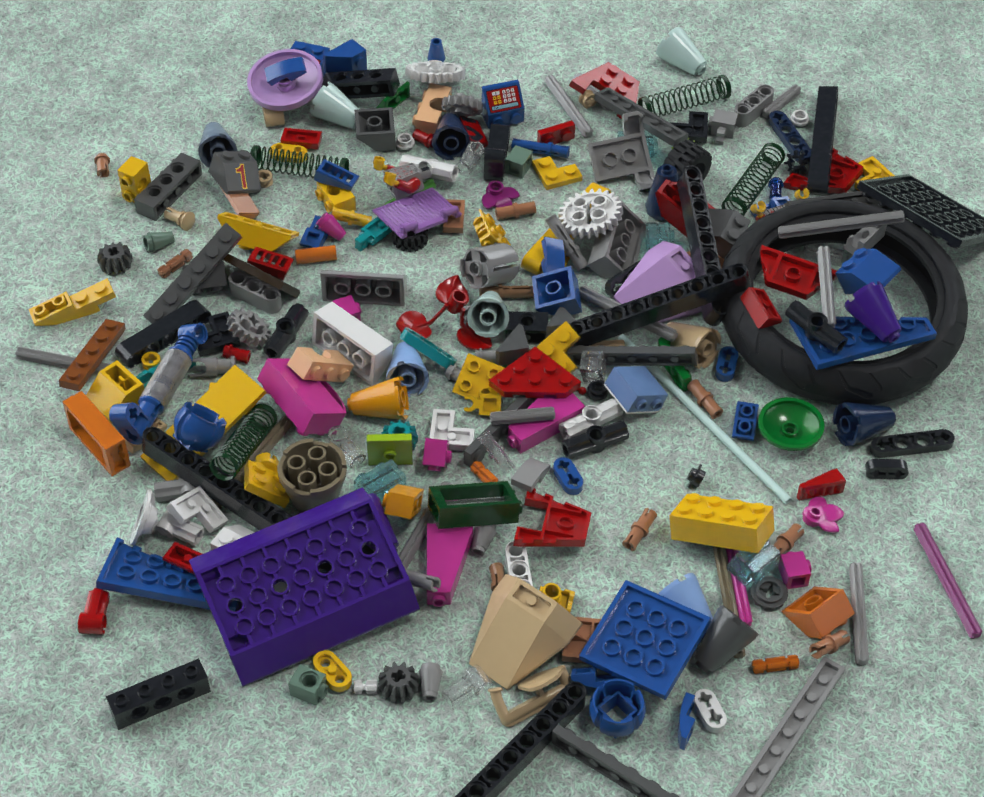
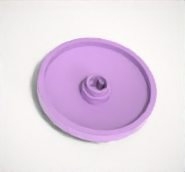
(286, 93)

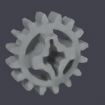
(462, 105)
(248, 327)

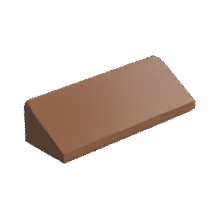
(243, 205)

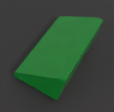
(401, 95)

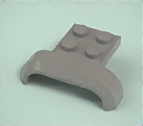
(624, 154)

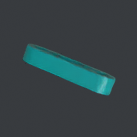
(427, 348)

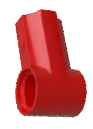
(94, 615)

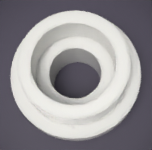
(799, 118)
(405, 141)

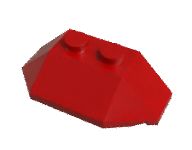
(670, 205)

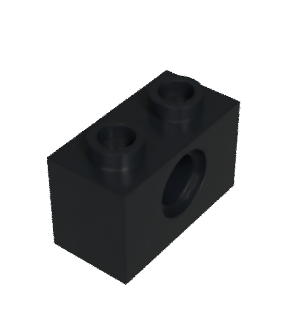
(533, 323)

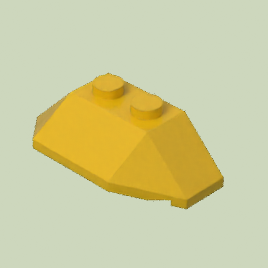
(257, 233)

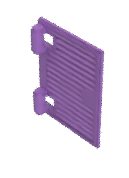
(417, 212)

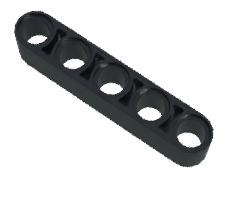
(160, 333)

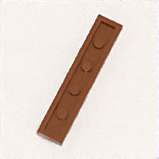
(92, 355)

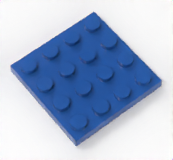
(645, 639)

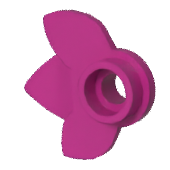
(822, 515)

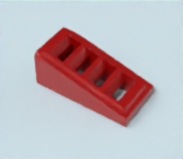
(274, 270)
(822, 485)

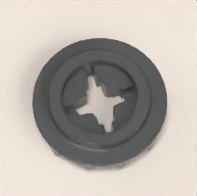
(779, 592)

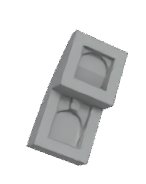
(530, 474)

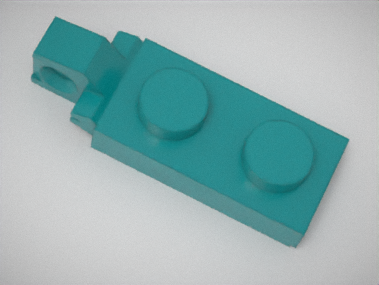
(371, 234)

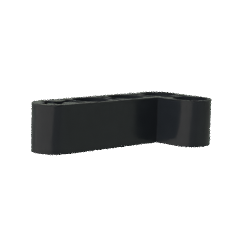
(496, 152)

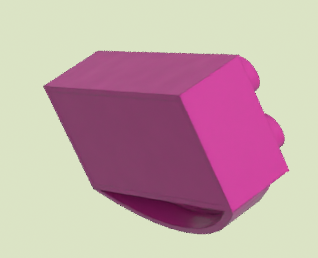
(307, 403)

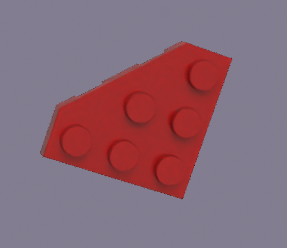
(534, 376)

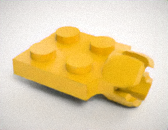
(263, 480)

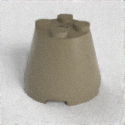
(312, 473)

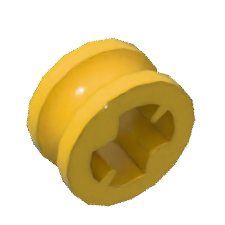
(150, 356)

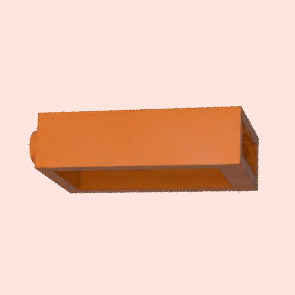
(96, 433)

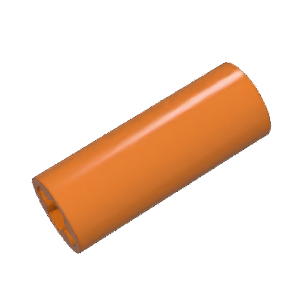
(315, 254)

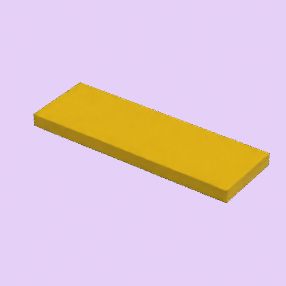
(230, 398)

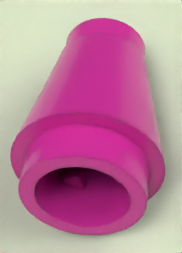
(331, 226)

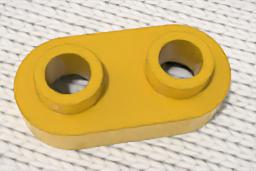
(297, 148)
(334, 672)

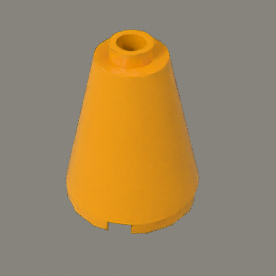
(381, 400)

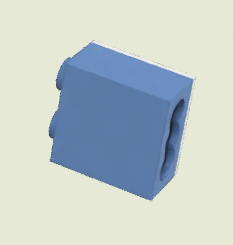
(636, 389)

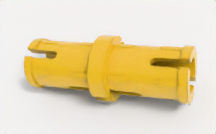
(351, 217)

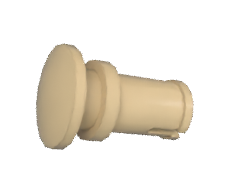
(183, 219)

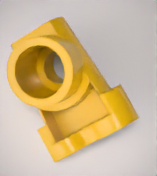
(564, 598)

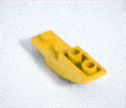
(67, 308)

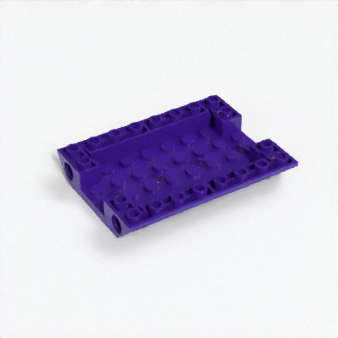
(316, 607)

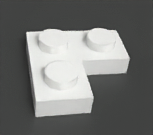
(443, 428)
(197, 504)

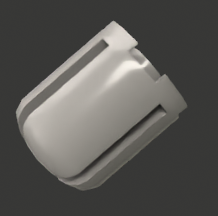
(490, 264)

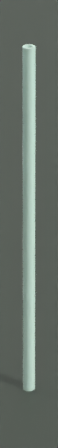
(715, 429)

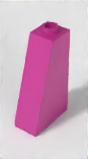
(529, 434)
(445, 559)

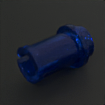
(775, 185)

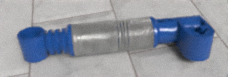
(133, 418)

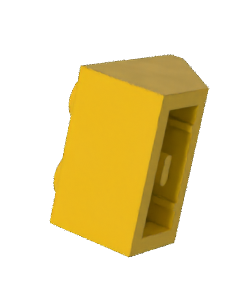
(114, 386)

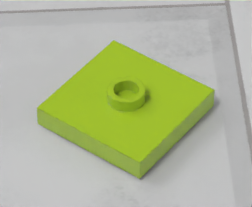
(389, 447)

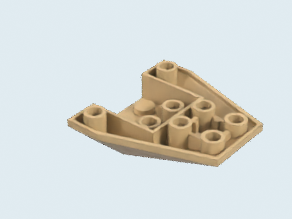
(520, 632)

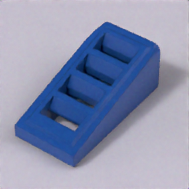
(329, 174)

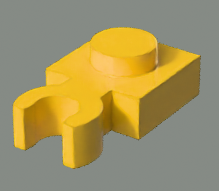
(486, 404)

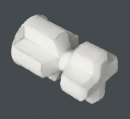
(370, 686)

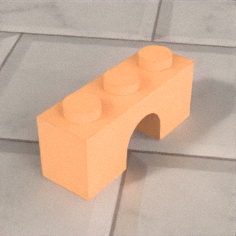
(430, 108)
(329, 366)

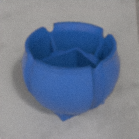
(198, 427)
(621, 694)

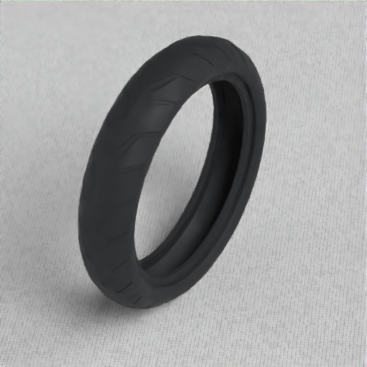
(854, 381)

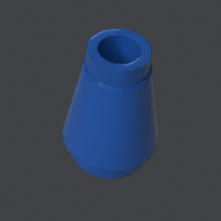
(436, 50)

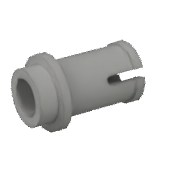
(489, 355)
(452, 372)

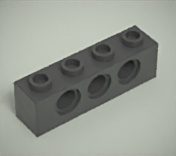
(168, 186)

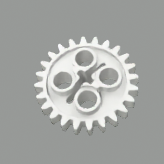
(435, 72)
(604, 213)

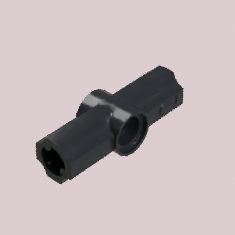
(816, 326)
(286, 331)
(595, 439)

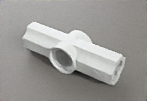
(438, 169)
(590, 416)

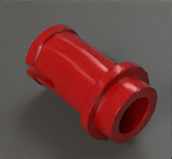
(423, 137)
(240, 354)

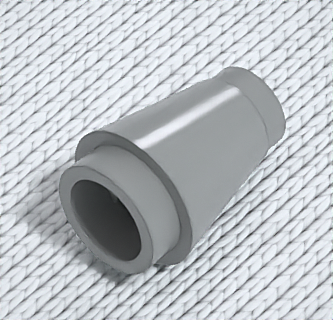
(482, 538)
(430, 679)

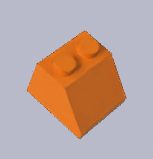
(820, 611)

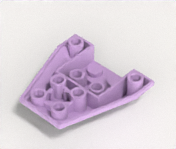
(657, 270)

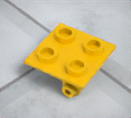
(488, 231)
(475, 377)

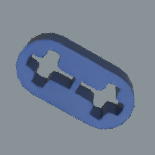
(730, 364)
(564, 478)

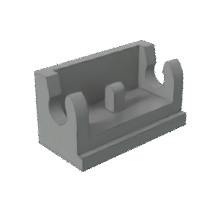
(865, 238)

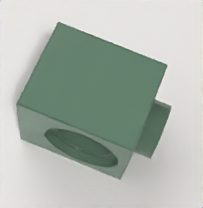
(518, 161)
(306, 676)

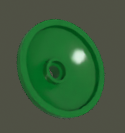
(791, 416)

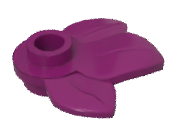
(498, 195)

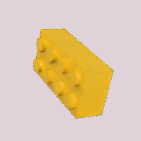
(722, 522)

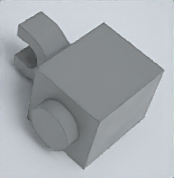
(722, 124)

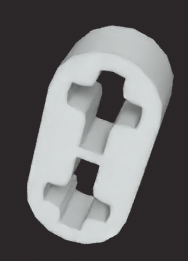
(705, 713)

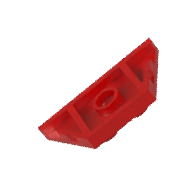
(790, 273)

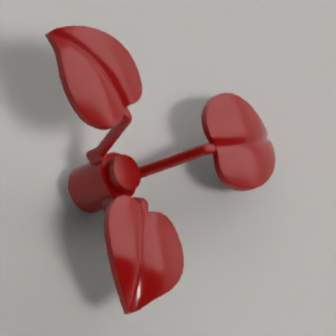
(454, 297)

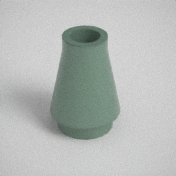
(157, 240)

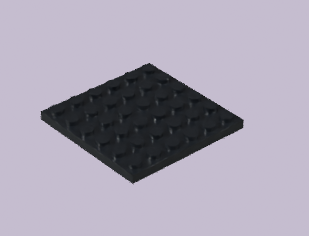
(927, 208)

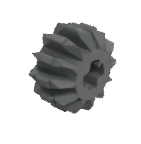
(114, 258)
(398, 682)

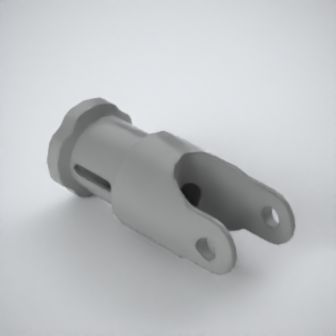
(214, 366)

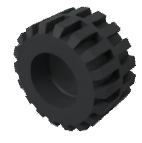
(687, 154)

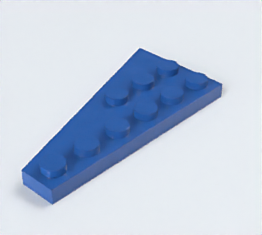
(862, 341)
(149, 576)

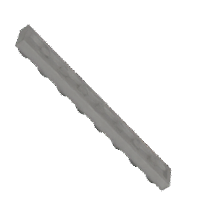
(790, 730)

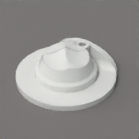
(146, 518)

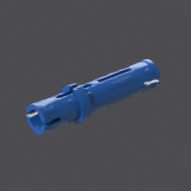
(547, 149)

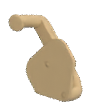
(535, 704)

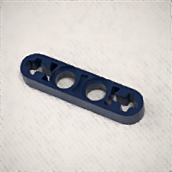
(787, 138)

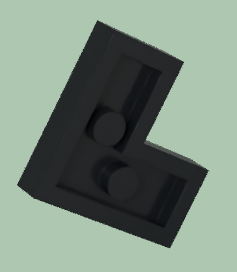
(696, 127)
(219, 336)

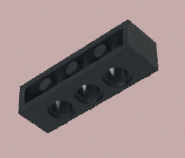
(364, 83)
(158, 694)

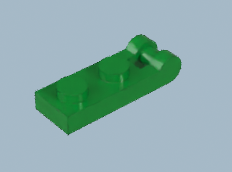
(679, 374)

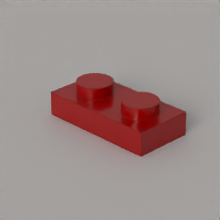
(557, 133)
(307, 138)

